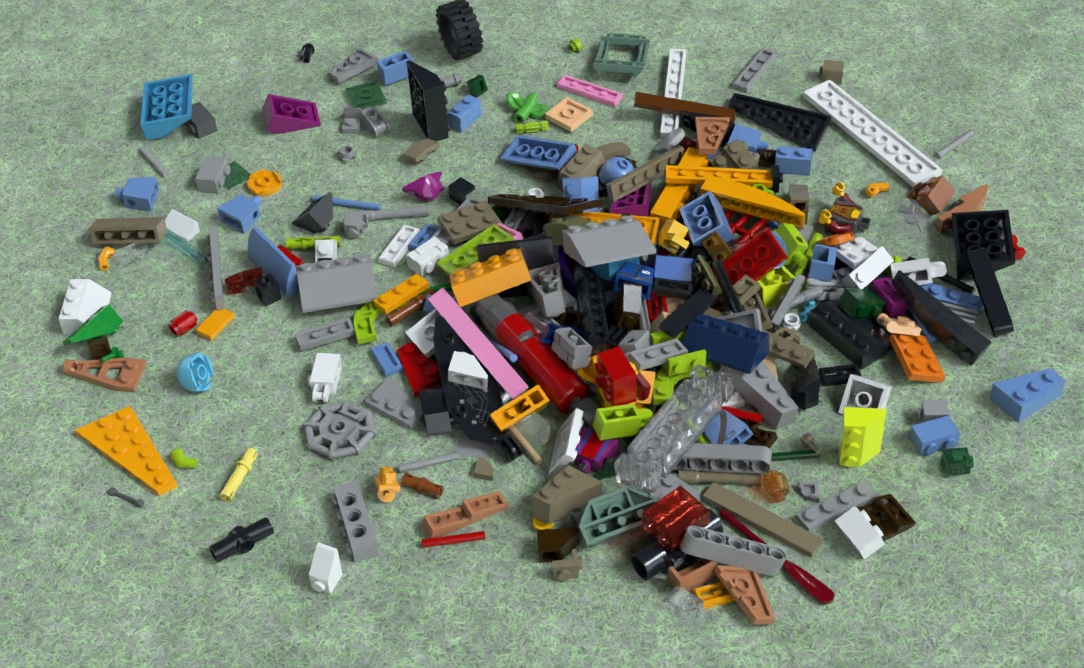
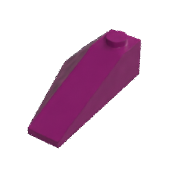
(635, 203)

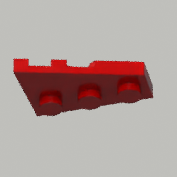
(419, 369)

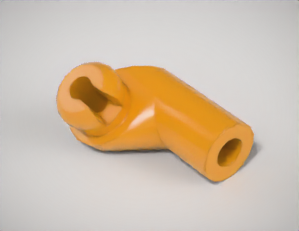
(874, 188)
(103, 256)

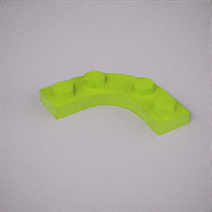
(364, 322)
(665, 384)

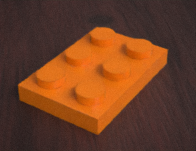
(917, 357)

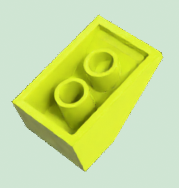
(774, 285)

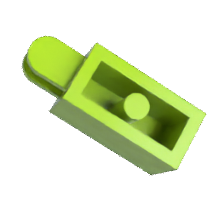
(620, 421)

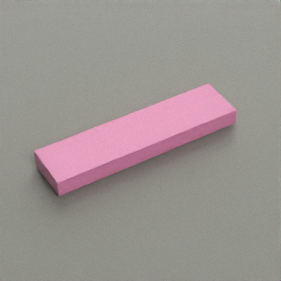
(589, 90)

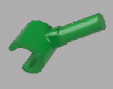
(115, 353)

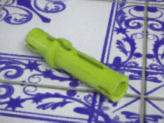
(308, 242)

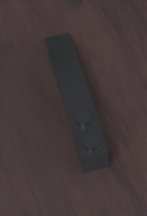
(941, 321)

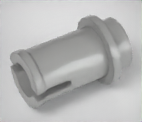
(452, 80)

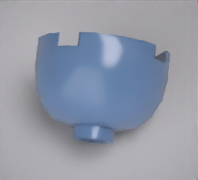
(614, 168)

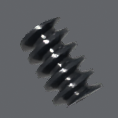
(533, 224)

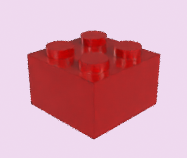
(616, 377)

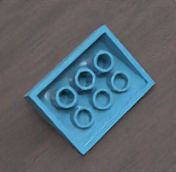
(166, 105)

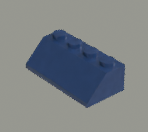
(727, 343)

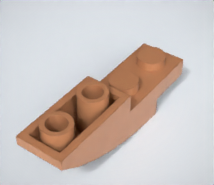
(971, 202)

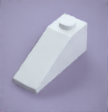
(868, 269)

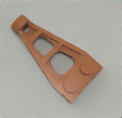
(127, 381)

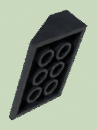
(428, 101)
(982, 230)
(536, 252)
(855, 337)

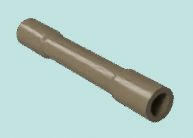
(710, 477)

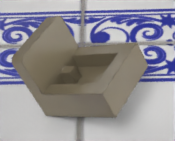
(568, 568)

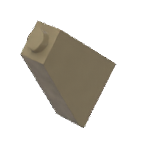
(799, 198)

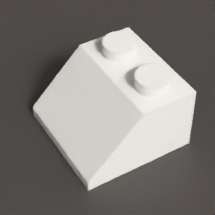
(864, 393)

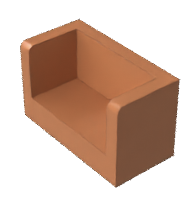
(693, 576)

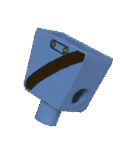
(727, 430)

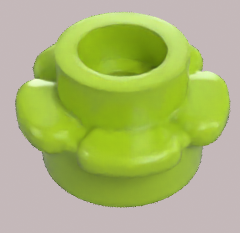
(575, 45)

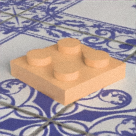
(569, 114)

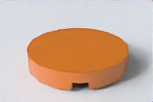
(836, 239)

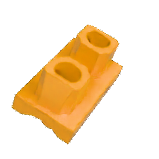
(386, 484)

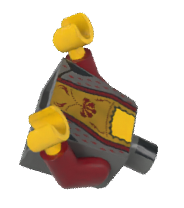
(844, 214)

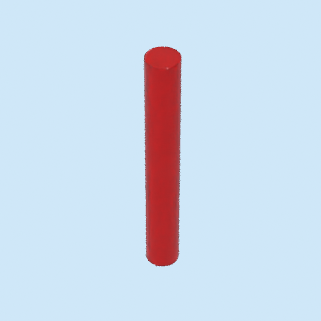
(453, 539)

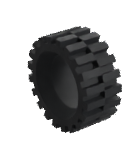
(459, 29)

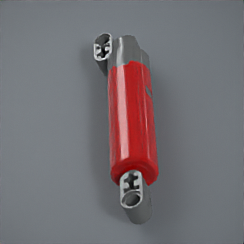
(535, 358)

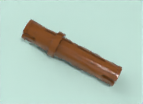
(408, 309)

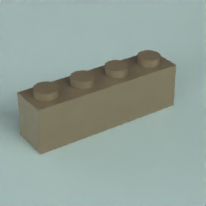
(128, 230)

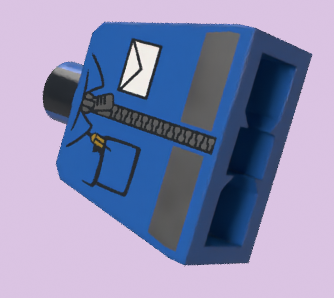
(635, 274)

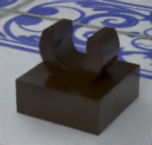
(767, 158)
(99, 347)

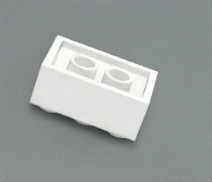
(81, 302)

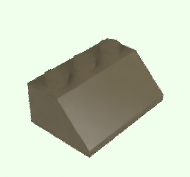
(584, 164)

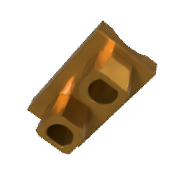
(717, 247)

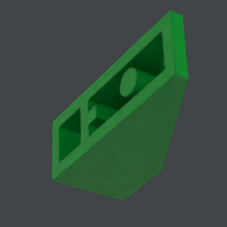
(102, 322)

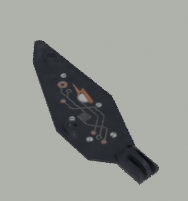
(469, 404)

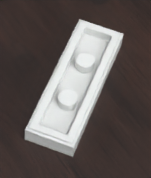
(398, 246)

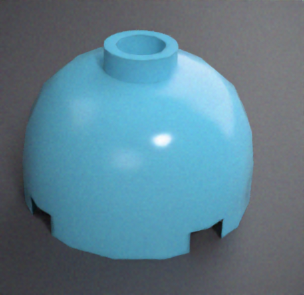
(192, 369)

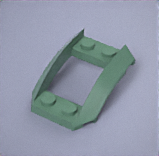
(626, 67)

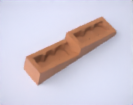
(471, 511)

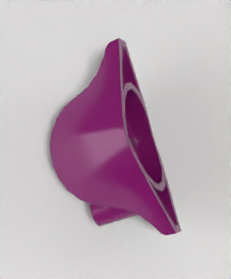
(426, 187)

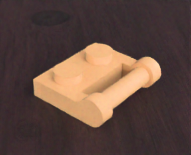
(898, 325)

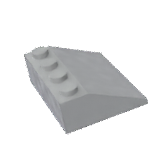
(607, 241)
(336, 283)

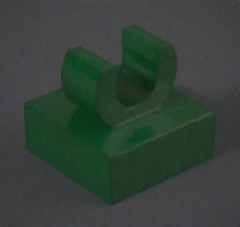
(477, 86)

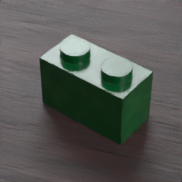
(861, 303)

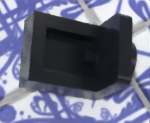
(777, 178)

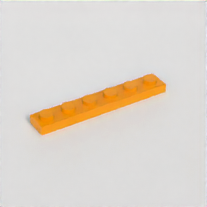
(698, 175)

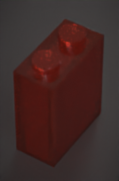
(673, 515)

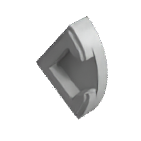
(810, 490)

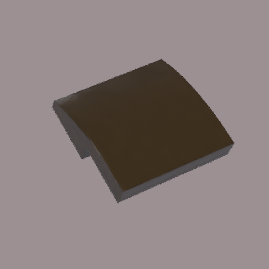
(888, 516)

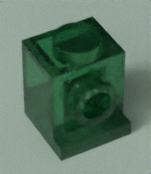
(956, 461)

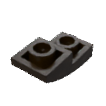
(760, 437)

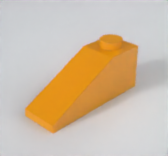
(519, 408)

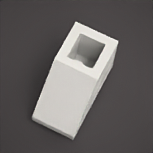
(325, 250)

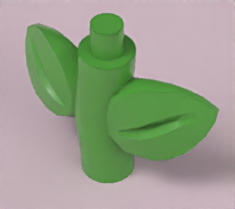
(526, 107)

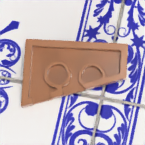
(747, 592)

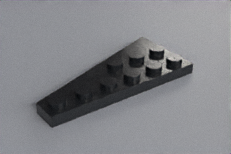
(792, 122)

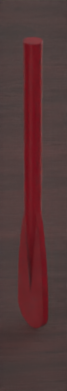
(804, 579)

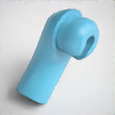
(804, 316)

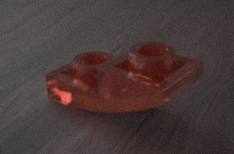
(238, 282)

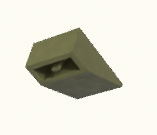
(705, 278)

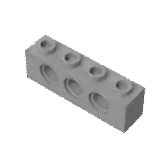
(356, 521)

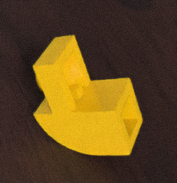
(672, 236)

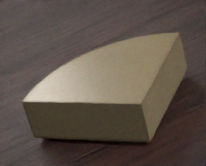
(483, 470)

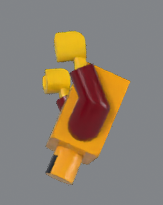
(644, 387)

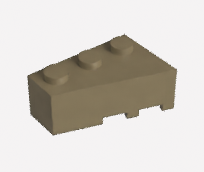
(563, 494)

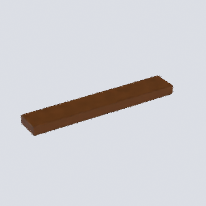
(677, 106)

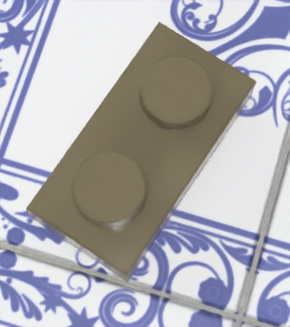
(744, 288)

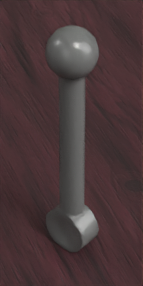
(112, 491)

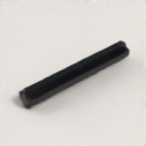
(727, 287)

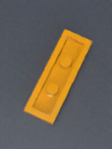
(401, 294)

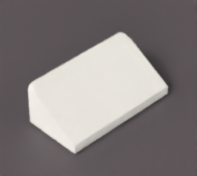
(182, 225)

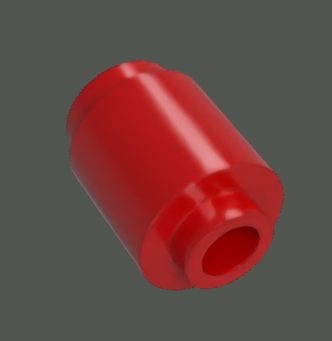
(183, 323)

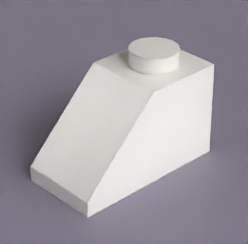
(467, 371)
(325, 568)

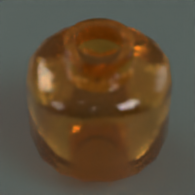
(774, 486)

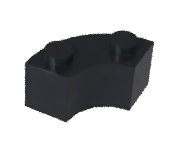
(435, 410)

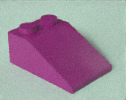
(289, 114)

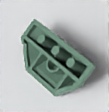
(614, 515)

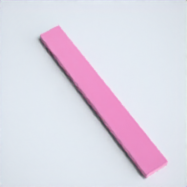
(478, 344)

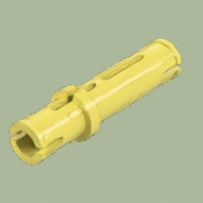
(242, 468)

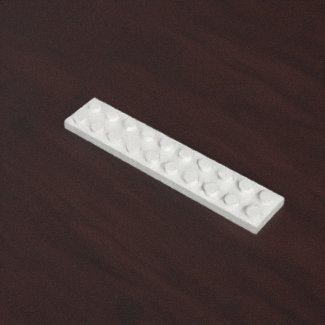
(872, 133)

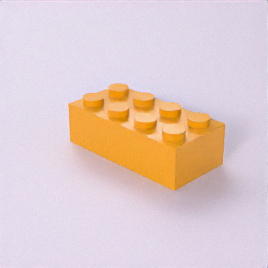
(489, 277)

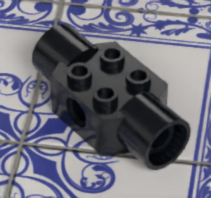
(658, 558)

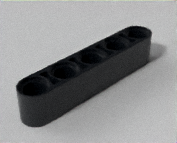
(989, 292)

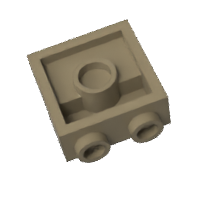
(735, 156)

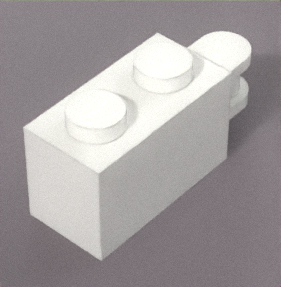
(920, 270)
(324, 376)

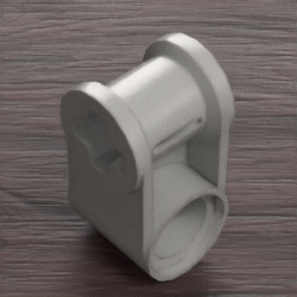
(375, 122)

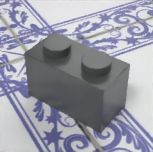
(201, 121)

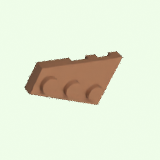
(710, 133)

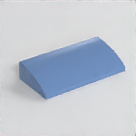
(539, 152)
(273, 261)

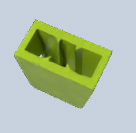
(794, 244)

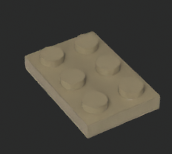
(468, 221)

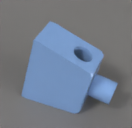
(750, 136)
(139, 193)
(240, 212)

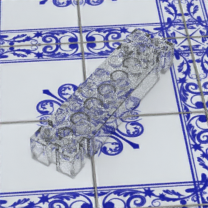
(674, 429)

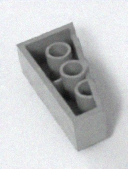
(547, 289)
(764, 393)

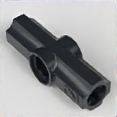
(241, 539)

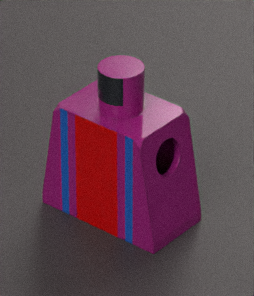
(593, 452)

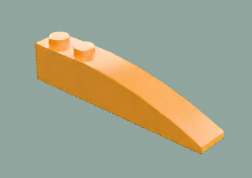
(752, 201)

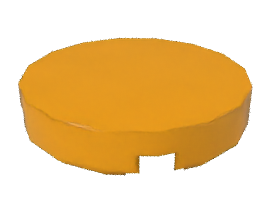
(259, 184)

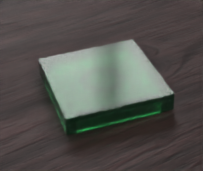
(366, 95)

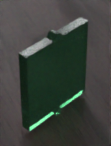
(236, 176)

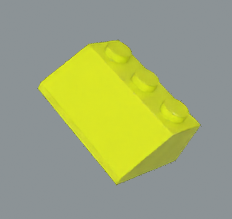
(860, 435)

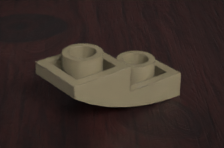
(614, 149)
(420, 150)

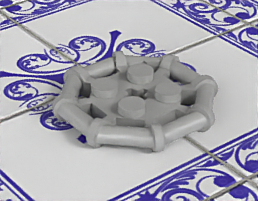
(343, 437)

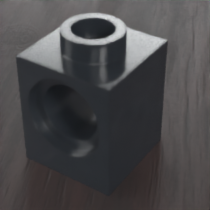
(267, 290)

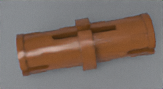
(422, 485)

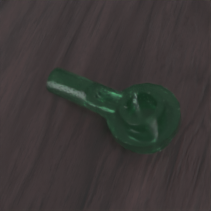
(607, 469)

